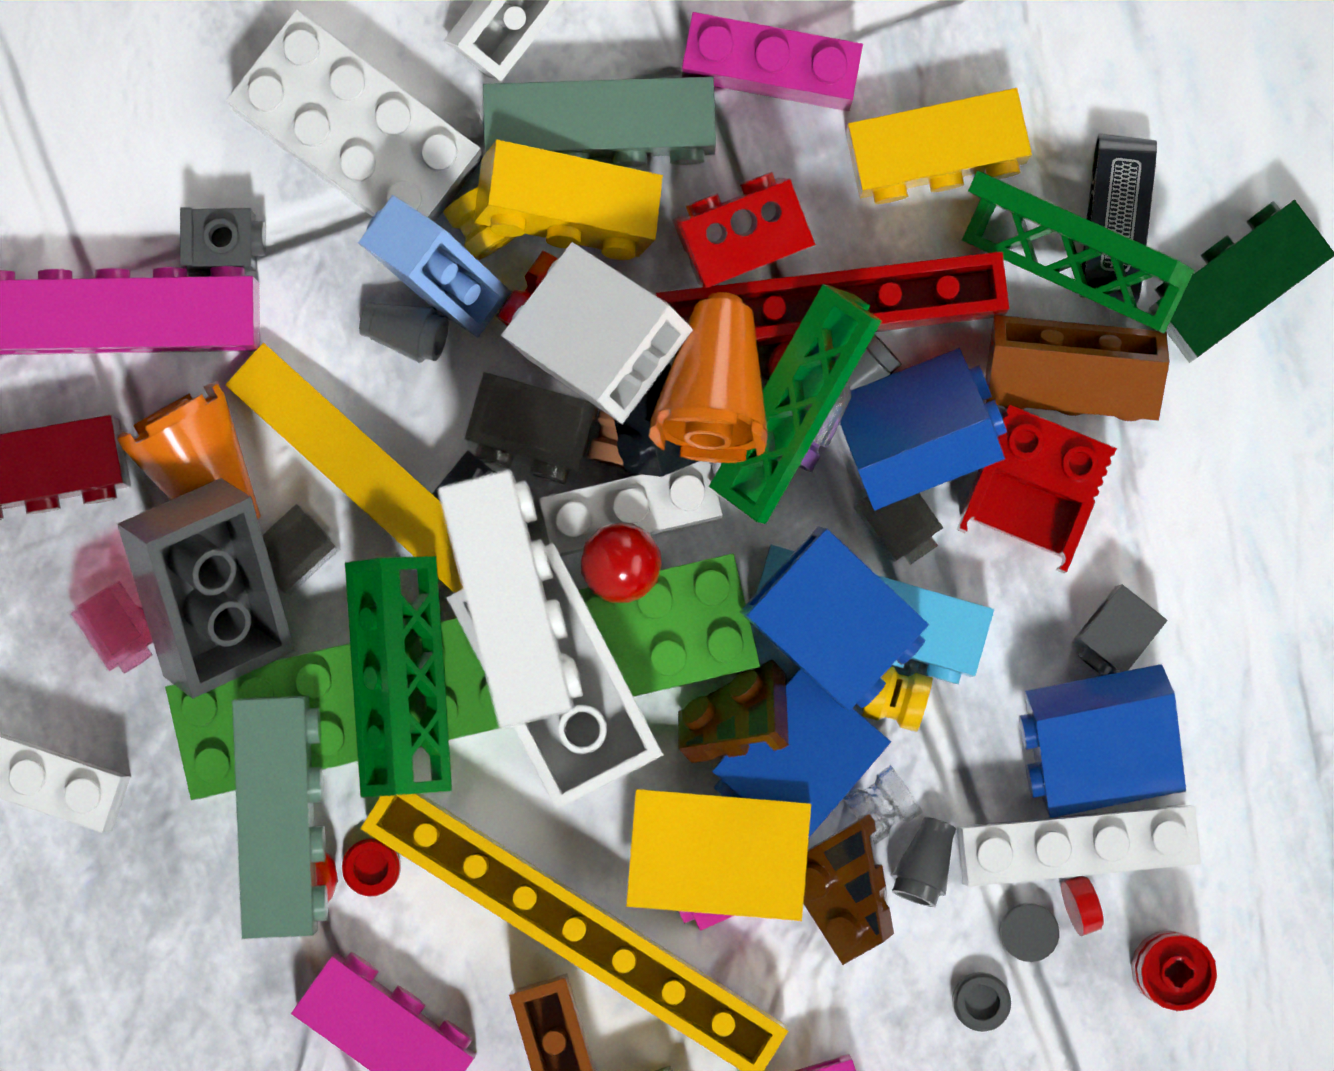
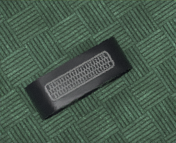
(1120, 200)

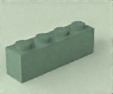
(606, 118)
(277, 816)

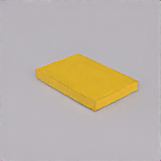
(718, 855)

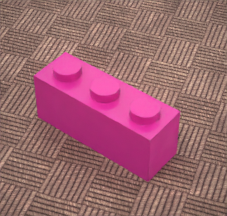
(772, 61)
(379, 1026)

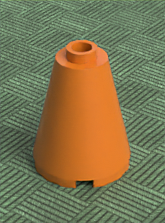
(714, 387)
(190, 445)

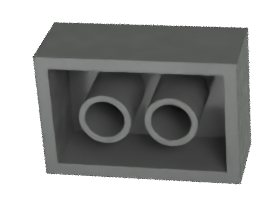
(206, 587)

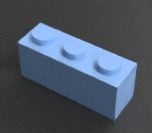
(434, 265)

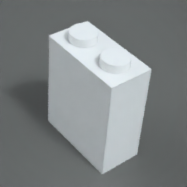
(597, 332)

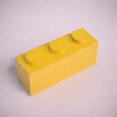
(938, 145)
(567, 200)

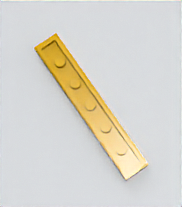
(347, 458)

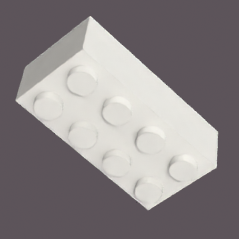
(352, 123)
(507, 598)
(606, 730)

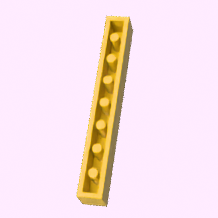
(577, 929)

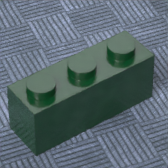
(1245, 277)

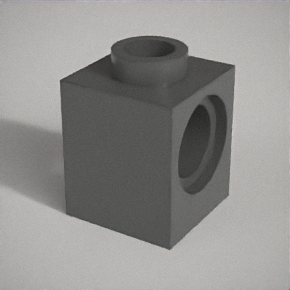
(1118, 632)

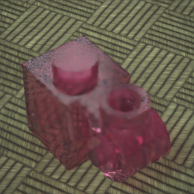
(114, 628)

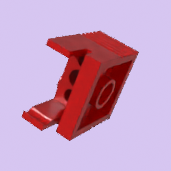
(758, 246)
(1041, 486)

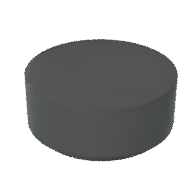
(1029, 932)
(981, 1001)

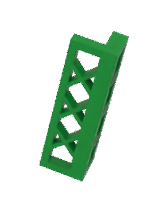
(1085, 232)
(799, 399)
(387, 676)

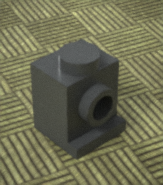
(196, 243)

